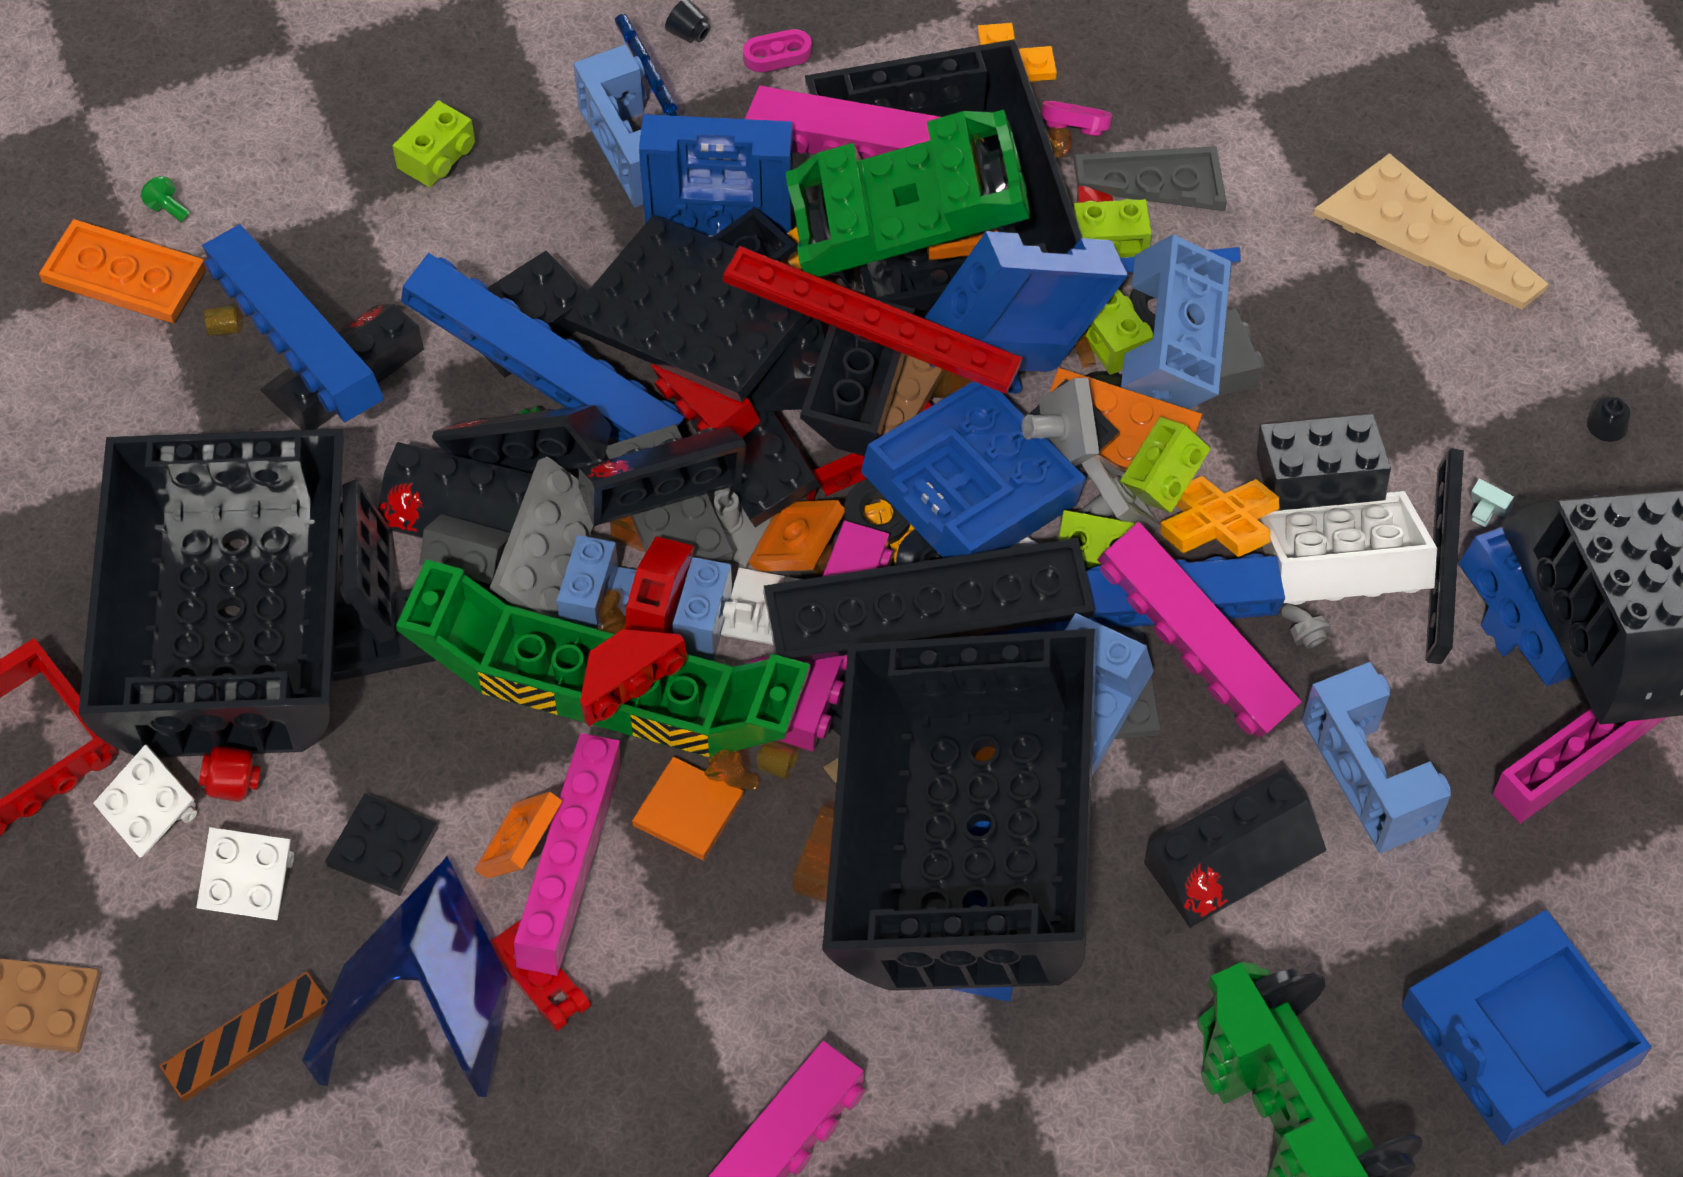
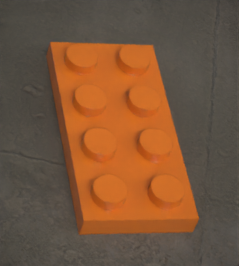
(123, 271)
(1130, 414)

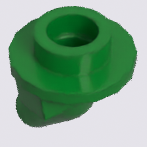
(158, 194)

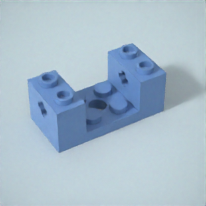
(608, 94)
(1183, 357)
(595, 571)
(1120, 677)
(1390, 809)

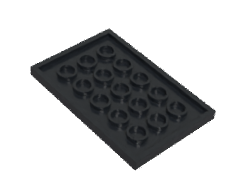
(673, 310)

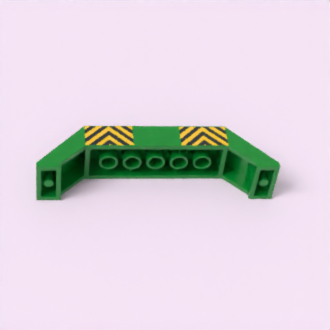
(545, 661)

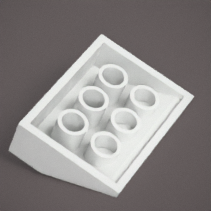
(1351, 550)

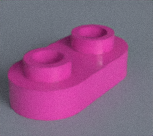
(776, 51)
(1090, 119)

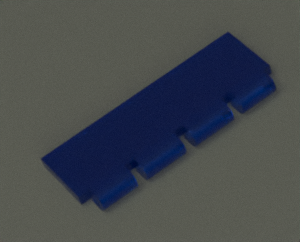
(651, 73)

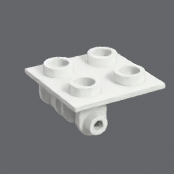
(746, 611)
(145, 801)
(244, 873)

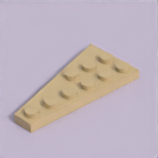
(1417, 222)

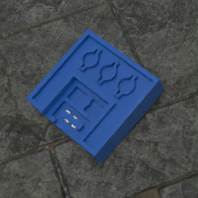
(715, 170)
(1029, 298)
(971, 474)
(1513, 609)
(1525, 1027)

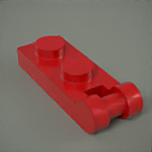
(541, 986)

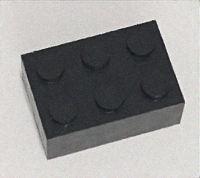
(541, 292)
(1324, 461)

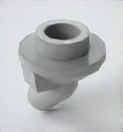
(1306, 629)

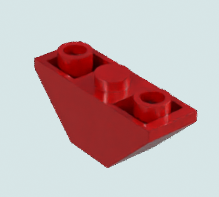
(658, 586)
(626, 669)

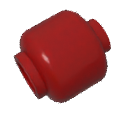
(228, 773)

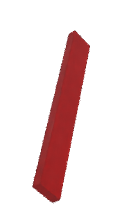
(872, 319)

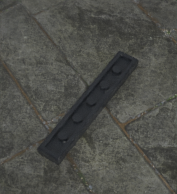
(1446, 538)

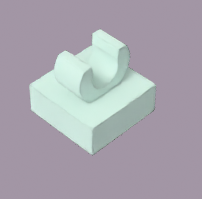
(1489, 501)

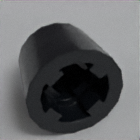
(687, 22)
(1609, 419)

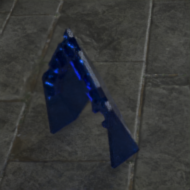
(443, 946)

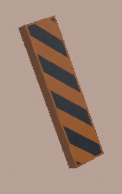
(244, 1036)

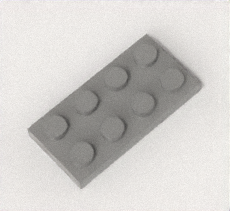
(542, 540)

